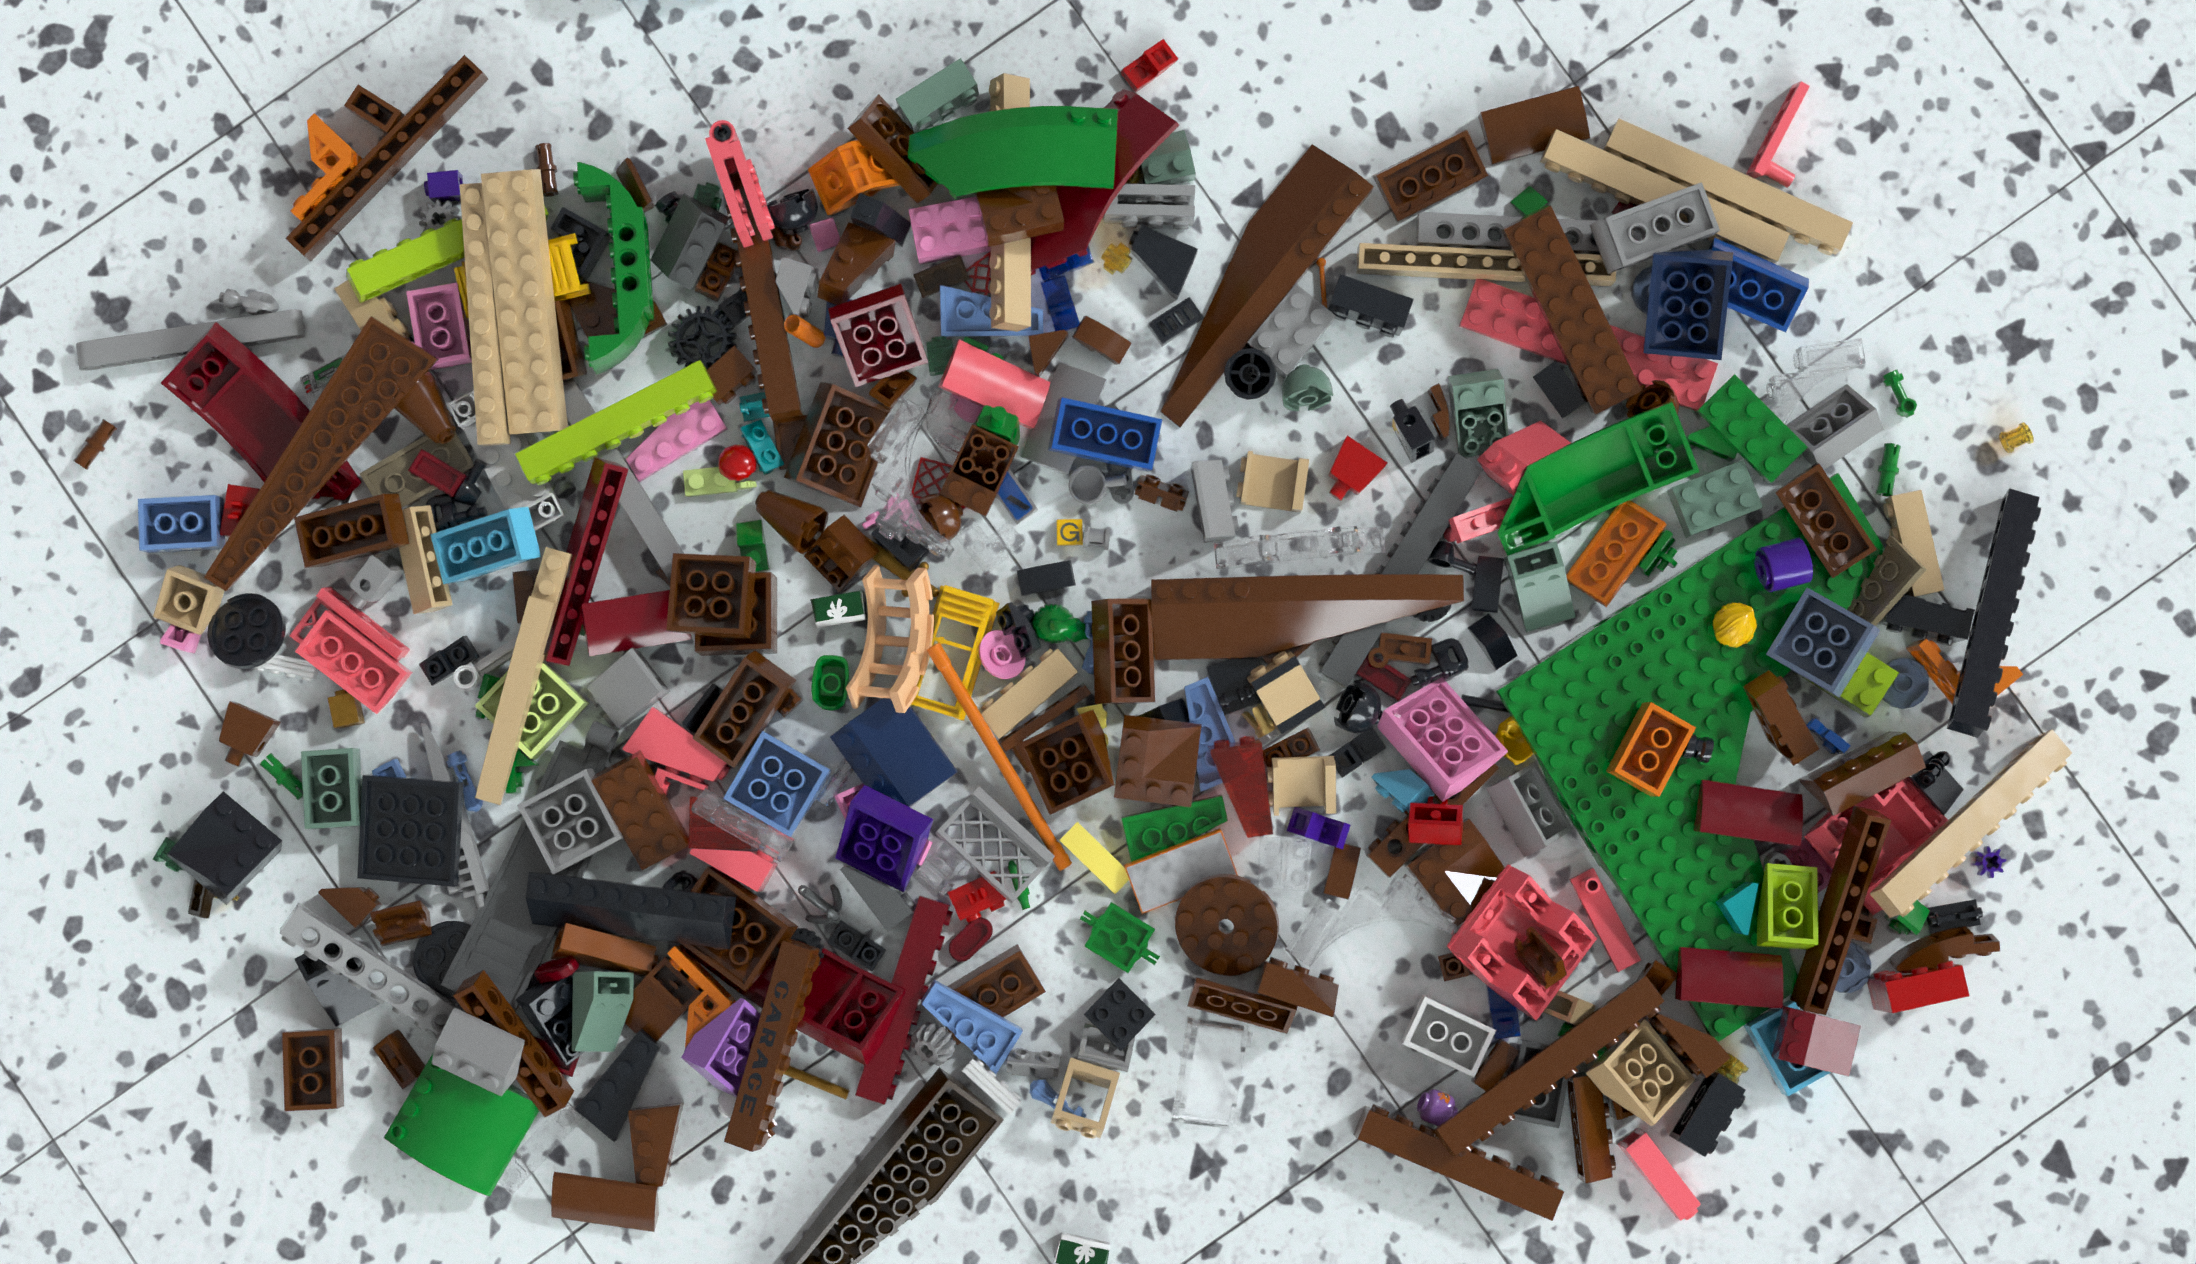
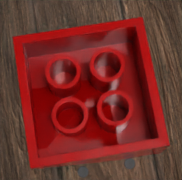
(1924, 987)

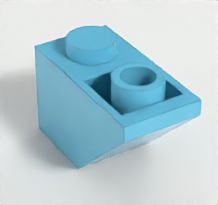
(1403, 788)

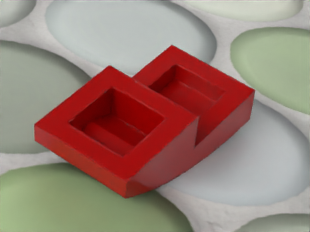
(1149, 66)

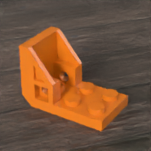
(332, 157)
(846, 174)
(1945, 674)
(699, 1012)

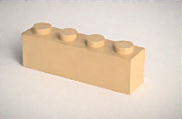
(1913, 531)
(420, 563)
(1029, 693)

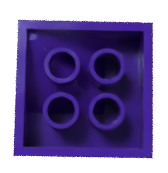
(883, 838)

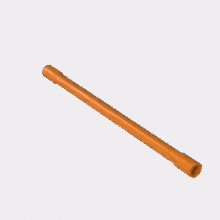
(944, 665)

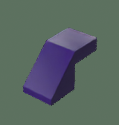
(1318, 827)

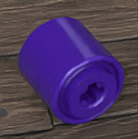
(1783, 565)

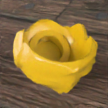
(1734, 624)
(1514, 741)

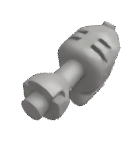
(255, 302)

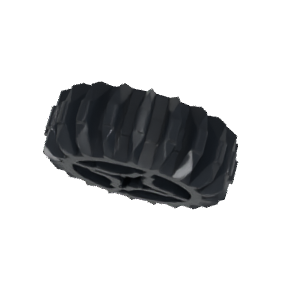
(691, 340)

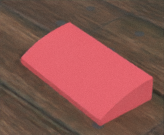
(994, 383)
(353, 661)

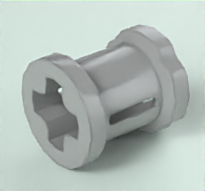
(1096, 537)

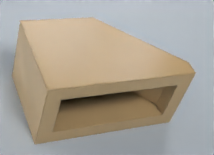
(1569, 1008)

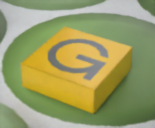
(1069, 532)

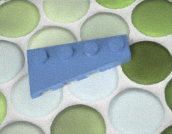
(968, 315)
(1205, 710)
(974, 1025)

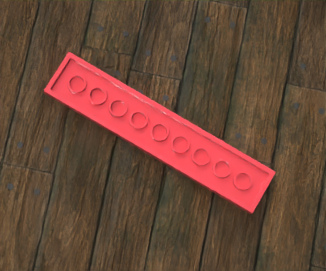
(1520, 323)

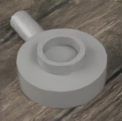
(1090, 484)

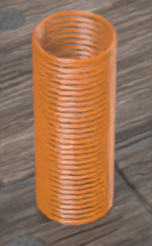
(804, 331)

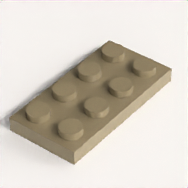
(392, 473)

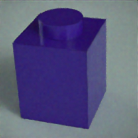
(443, 185)

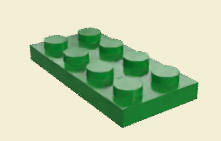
(1752, 429)

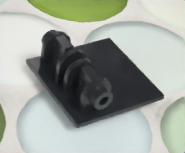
(1231, 684)
(1937, 782)
(1119, 1014)

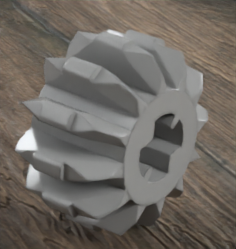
(444, 210)
(933, 1043)

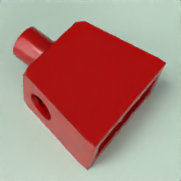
(1354, 468)

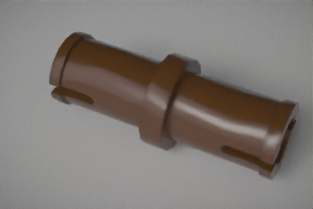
(547, 169)
(95, 444)

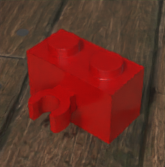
(236, 503)
(1435, 823)
(975, 897)

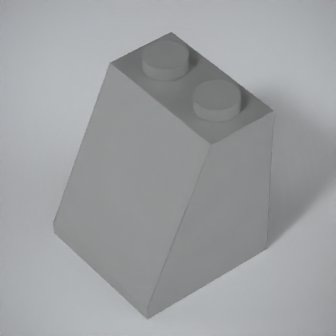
(627, 689)

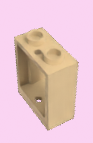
(1093, 1075)

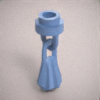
(1088, 664)
(469, 790)
(1044, 1092)

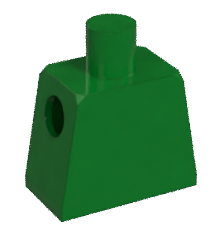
(999, 423)

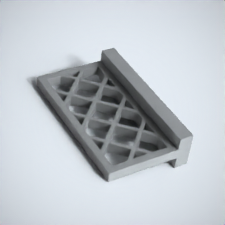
(1004, 825)

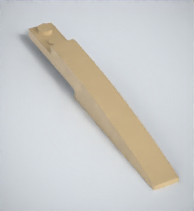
(522, 675)

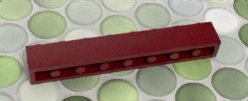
(587, 548)
(910, 974)

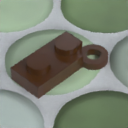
(1401, 649)

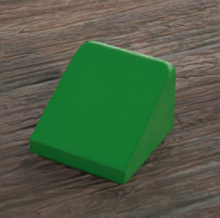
(1528, 201)

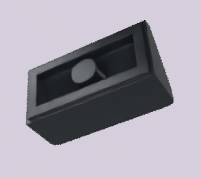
(702, 708)

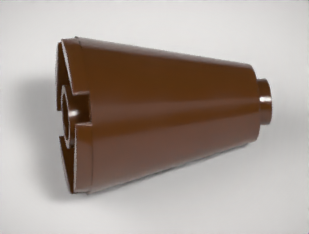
(427, 410)
(792, 518)

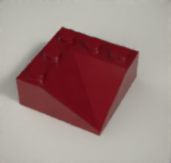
(878, 335)

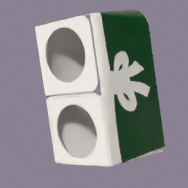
(839, 609)
(1081, 1250)

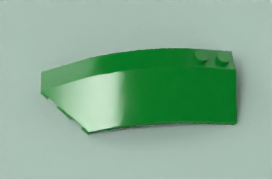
(1020, 149)
(1596, 476)

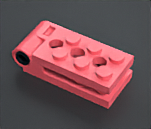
(729, 159)

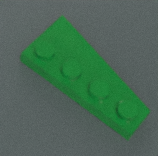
(1171, 825)

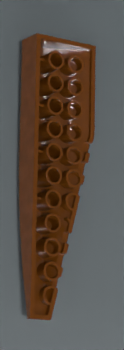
(1268, 262)
(1281, 612)

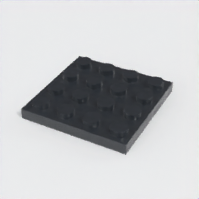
(410, 830)

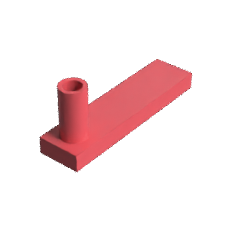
(1762, 162)
(1477, 522)
(1605, 919)

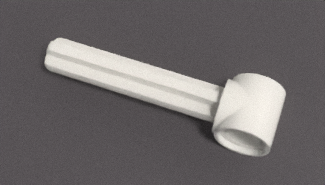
(485, 665)

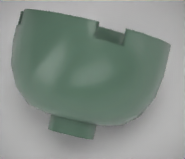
(1306, 387)

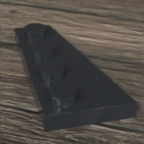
(619, 1086)

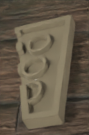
(1890, 579)

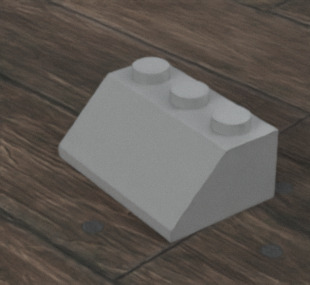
(1836, 426)
(1214, 500)
(1529, 809)
(478, 1052)

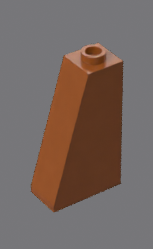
(604, 950)

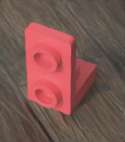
(663, 774)

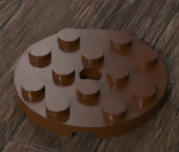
(1231, 899)

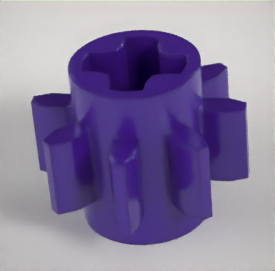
(1995, 859)

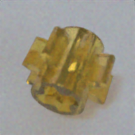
(1116, 258)

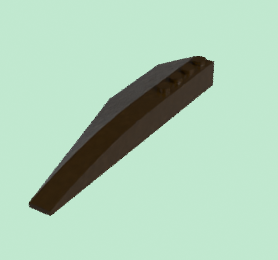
(900, 1173)

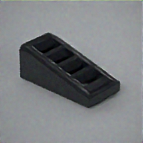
(1158, 333)

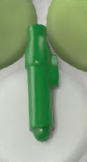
(1023, 897)

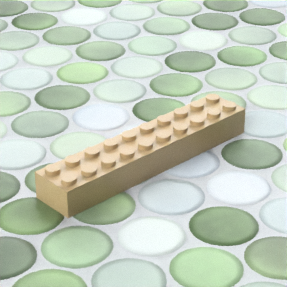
(524, 301)

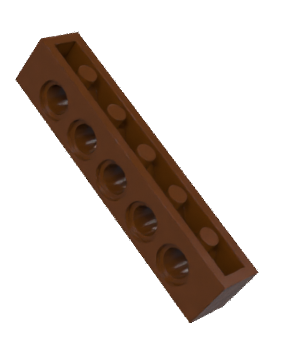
(1389, 862)
(536, 1070)

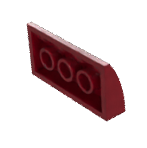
(628, 623)
(1749, 813)
(1729, 977)

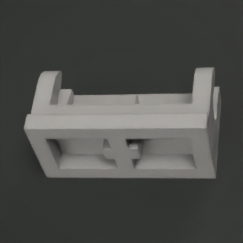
(1100, 1051)

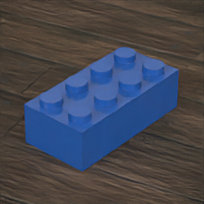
(1763, 288)
(1105, 434)

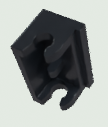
(1559, 389)
(905, 552)

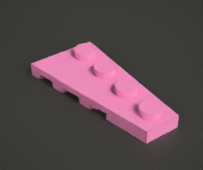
(675, 439)

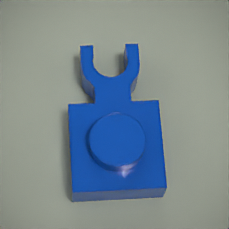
(1832, 742)

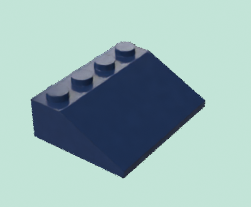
(1688, 303)
(894, 753)

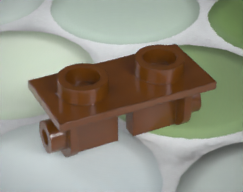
(1153, 487)

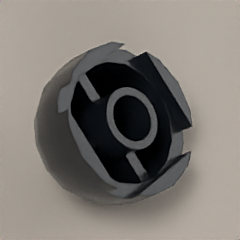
(794, 210)
(1238, 373)
(1358, 708)

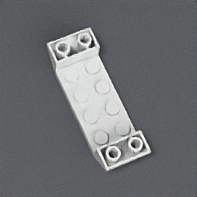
(505, 470)

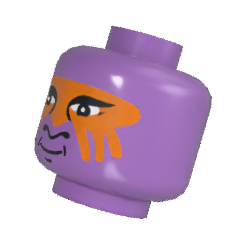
(1436, 1107)

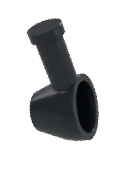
(469, 492)
(1444, 557)

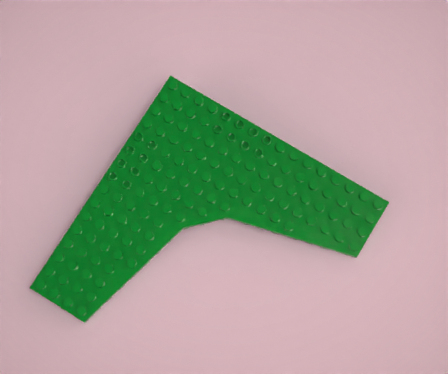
(1667, 654)

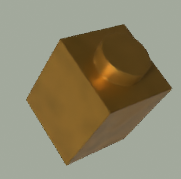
(345, 710)

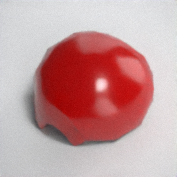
(737, 462)

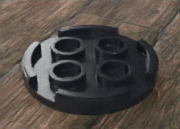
(246, 631)
(436, 952)

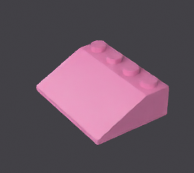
(1441, 738)

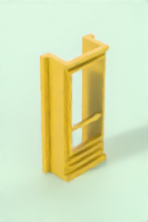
(563, 270)
(967, 609)

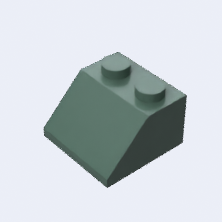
(1170, 162)

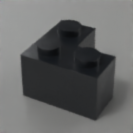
(590, 238)

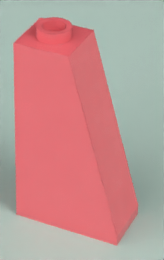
(674, 746)
(1659, 1174)

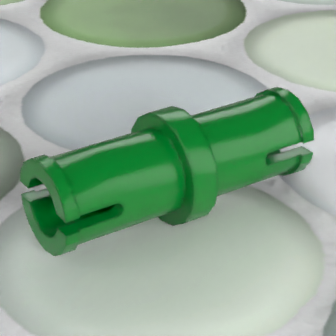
(1888, 469)
(283, 775)

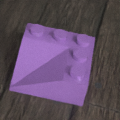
(723, 1047)

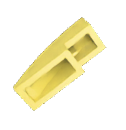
(1095, 857)

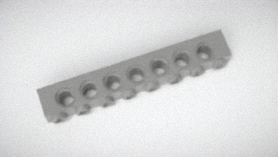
(1480, 224)
(303, 919)

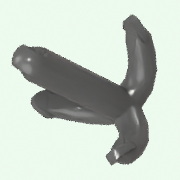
(832, 912)

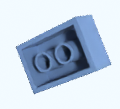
(180, 523)

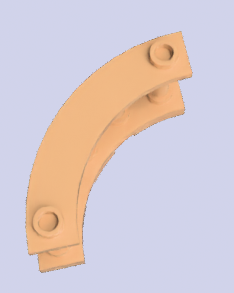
(920, 639)

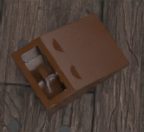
(979, 470)
(660, 1000)
(1700, 1050)

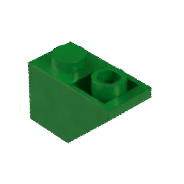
(1910, 923)

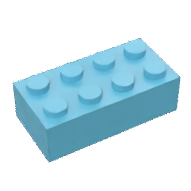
(485, 545)

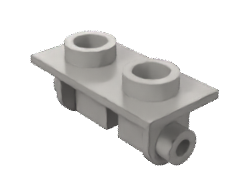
(1044, 1062)

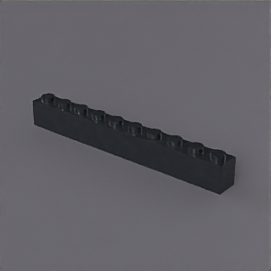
(1993, 613)

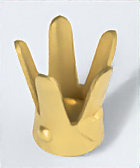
(1262, 724)

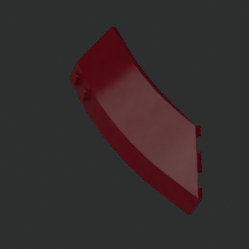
(1139, 132)
(246, 404)
(845, 1006)

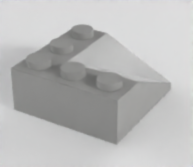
(570, 821)

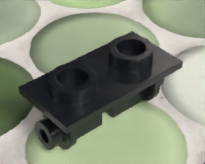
(1954, 915)

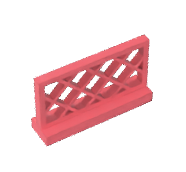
(359, 620)

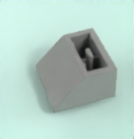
(796, 284)

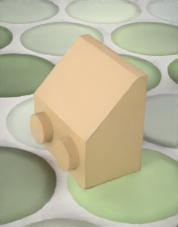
(187, 599)

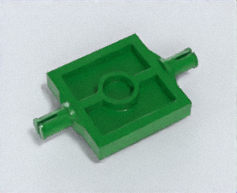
(1119, 937)

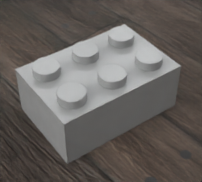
(1292, 329)

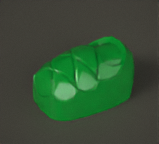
(830, 682)

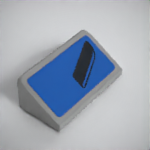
(1015, 498)

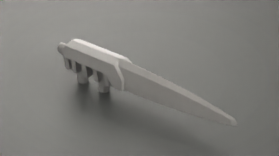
(471, 871)

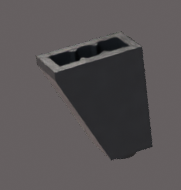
(880, 219)
(1163, 258)

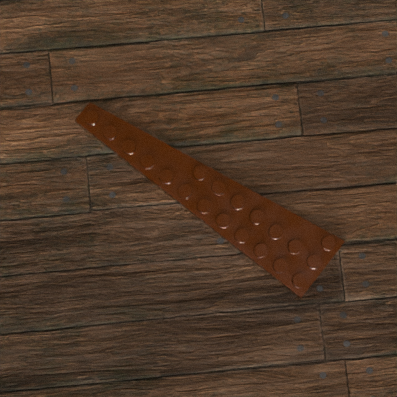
(353, 404)

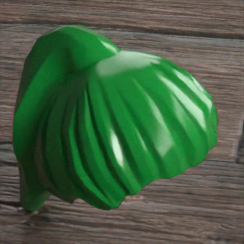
(1057, 625)

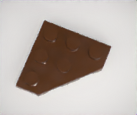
(597, 312)

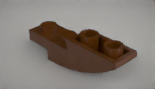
(1939, 945)

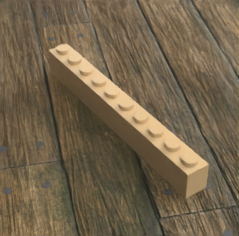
(1640, 186)
(1799, 218)
(1010, 261)
(1460, 263)
(484, 338)
(1970, 824)

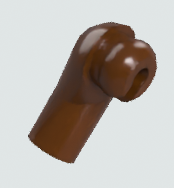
(786, 241)

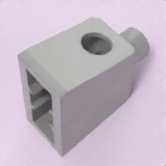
(375, 579)

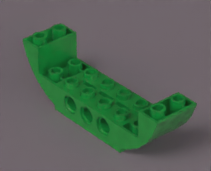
(629, 247)

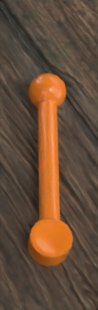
(1321, 262)

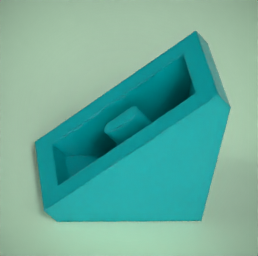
(1738, 906)

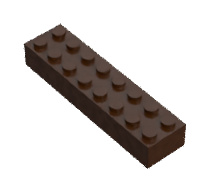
(1571, 309)
(1473, 1169)

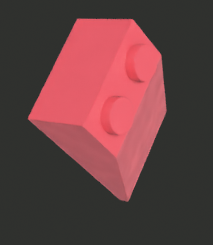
(1508, 457)
(747, 867)

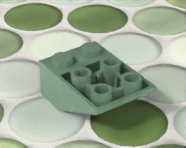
(1478, 410)
(1540, 586)
(600, 1009)

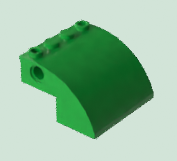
(461, 1127)

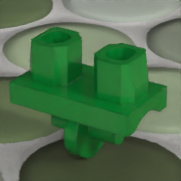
(1658, 553)

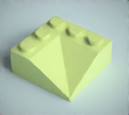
(550, 712)

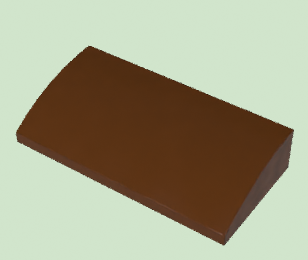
(1528, 124)
(888, 142)
(1430, 175)
(1825, 520)
(1000, 984)
(1241, 1005)
(604, 1201)

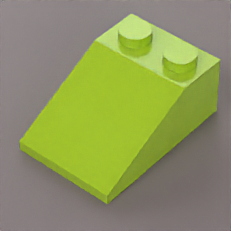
(1788, 907)

